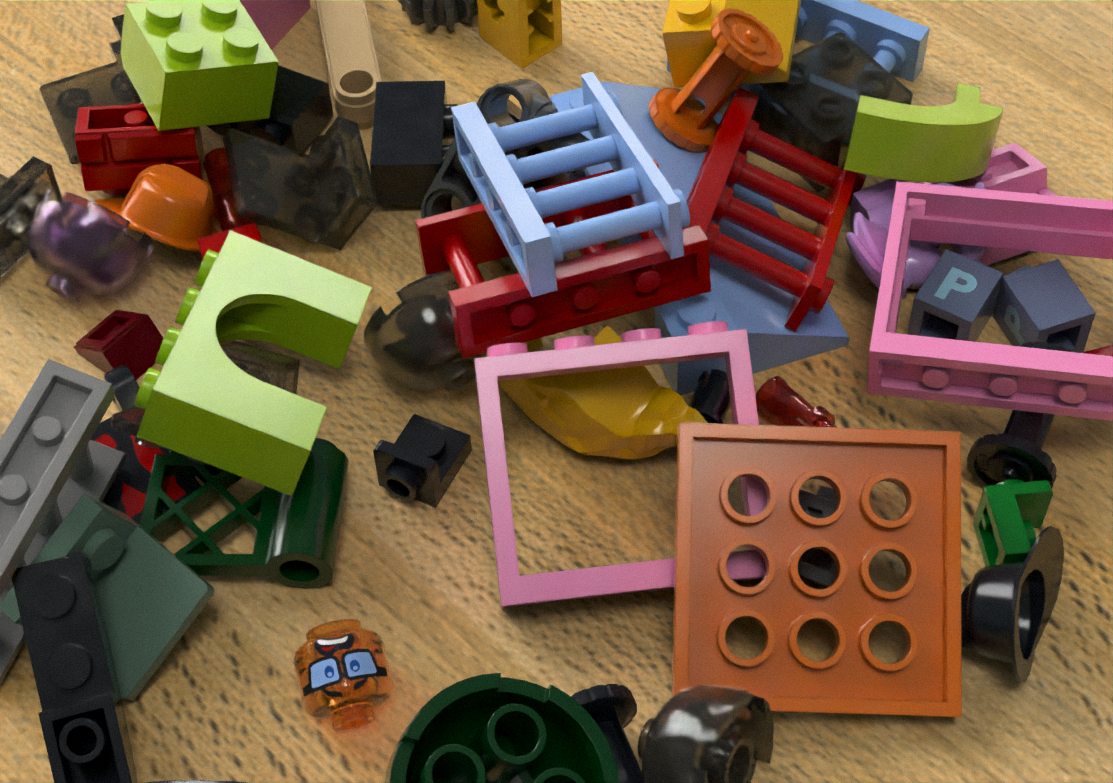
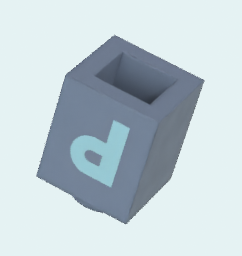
(955, 299)
(1043, 307)

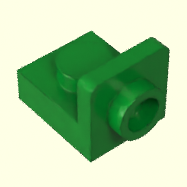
(1008, 519)

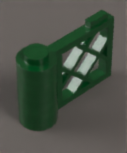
(293, 533)

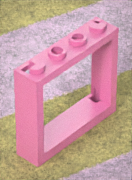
(582, 355)
(981, 371)

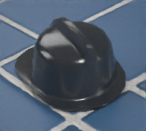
(1012, 603)

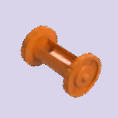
(741, 48)

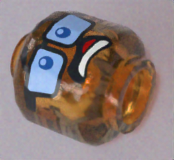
(343, 673)

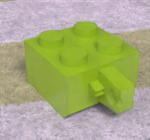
(197, 62)

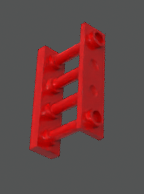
(714, 199)
(589, 287)

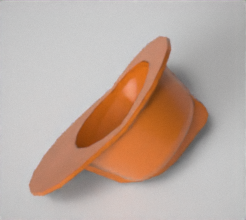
(167, 206)

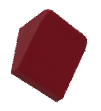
(122, 340)

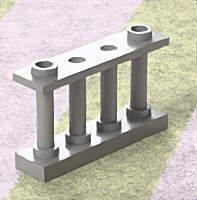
(45, 472)

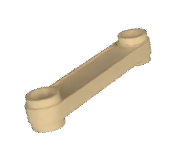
(350, 58)

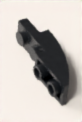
(73, 673)

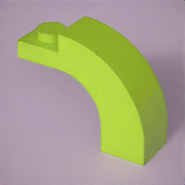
(924, 141)

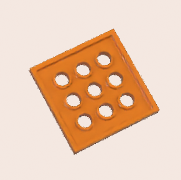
(924, 537)

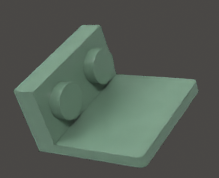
(138, 587)

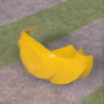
(603, 411)

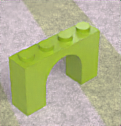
(213, 407)

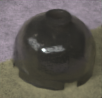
(418, 338)
(707, 737)

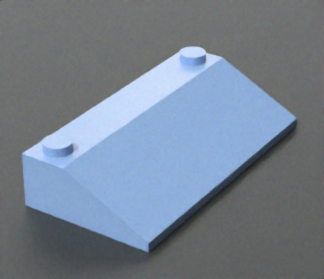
(734, 295)

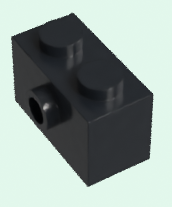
(409, 139)

